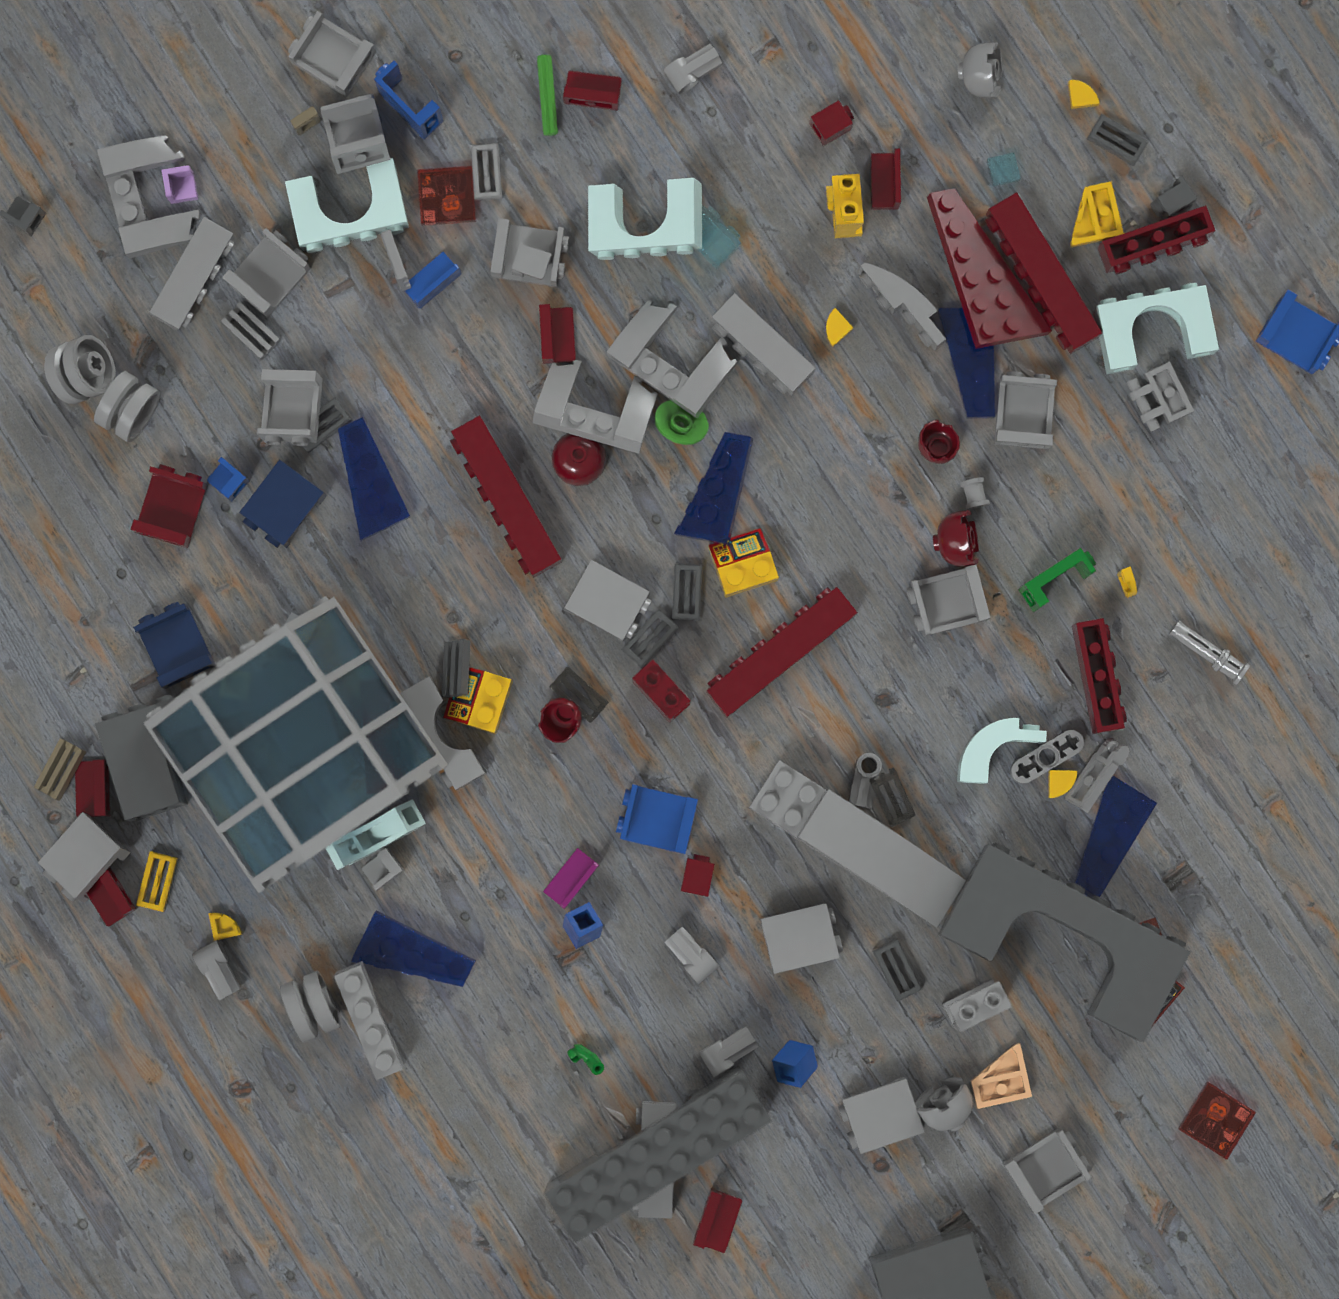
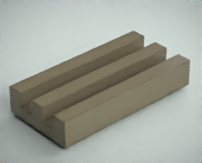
(55, 767)

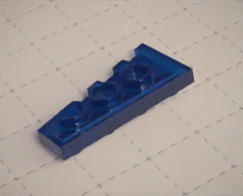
(406, 950)

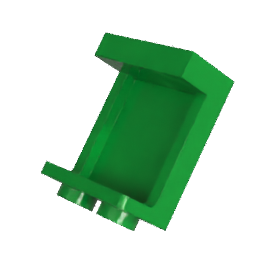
(1032, 590)

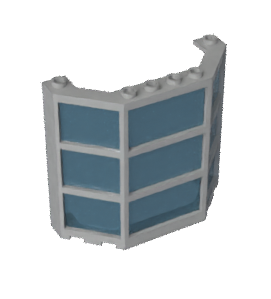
(294, 742)

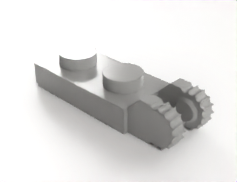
(1097, 774)

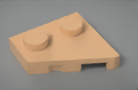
(1002, 1080)

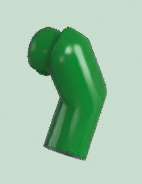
(591, 1059)

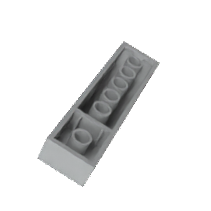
(857, 843)

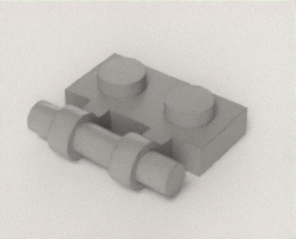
(1167, 392)

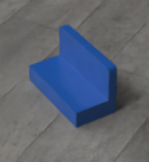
(432, 280)

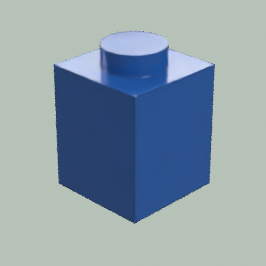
(582, 925)

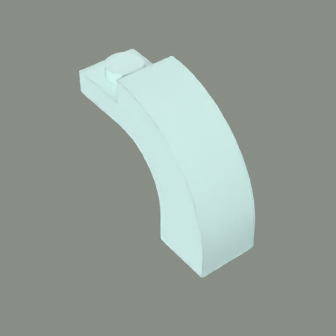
(977, 753)
(376, 835)

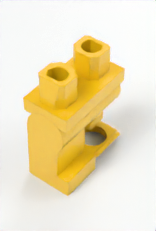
(846, 203)

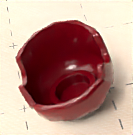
(938, 442)
(560, 720)

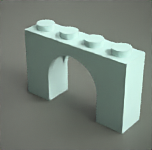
(317, 230)
(678, 232)
(1187, 306)

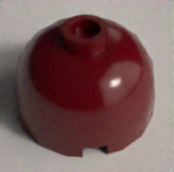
(578, 460)
(957, 539)

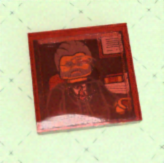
(446, 195)
(1216, 1120)

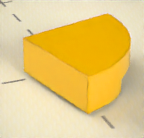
(1081, 95)
(837, 327)
(1127, 582)
(1060, 782)
(223, 926)

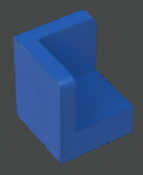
(227, 480)
(794, 1063)

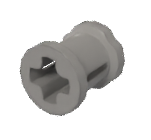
(974, 493)

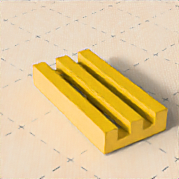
(167, 884)

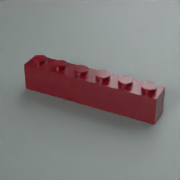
(1043, 273)
(506, 497)
(780, 652)

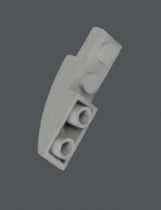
(896, 294)

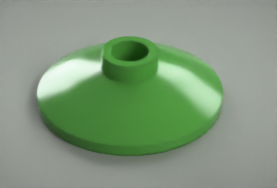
(680, 425)

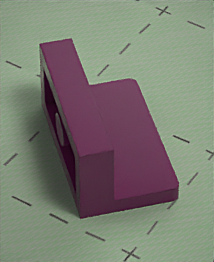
(571, 878)

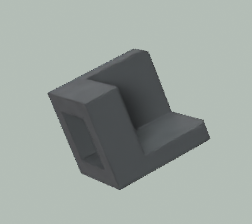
(23, 215)

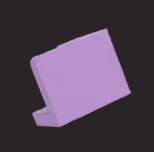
(179, 184)

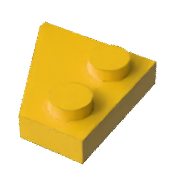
(1097, 216)

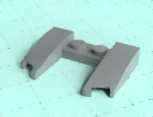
(119, 168)
(690, 392)
(621, 432)

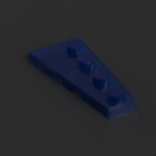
(972, 366)
(372, 489)
(716, 502)
(1115, 828)

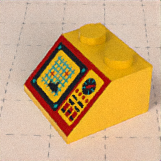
(743, 563)
(484, 702)

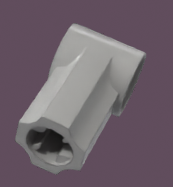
(686, 72)
(861, 790)
(695, 960)
(214, 964)
(723, 1054)

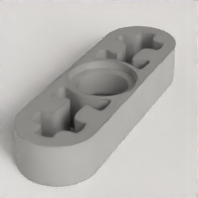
(1068, 752)

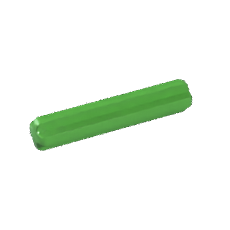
(547, 95)

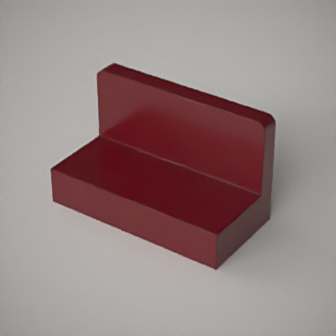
(592, 90)
(885, 180)
(557, 334)
(93, 788)
(110, 898)
(717, 1221)

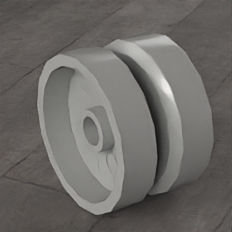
(79, 369)
(127, 406)
(310, 1006)

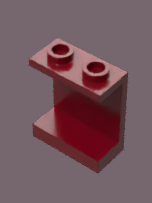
(170, 506)
(661, 691)

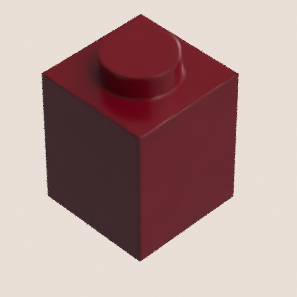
(832, 122)
(698, 875)

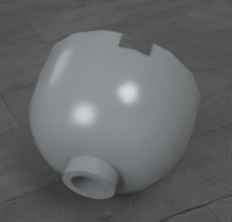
(982, 69)
(947, 1106)

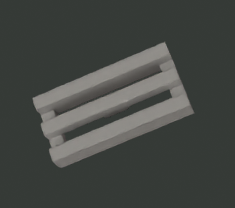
(488, 195)
(395, 260)
(233, 314)

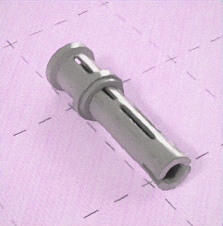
(1220, 659)

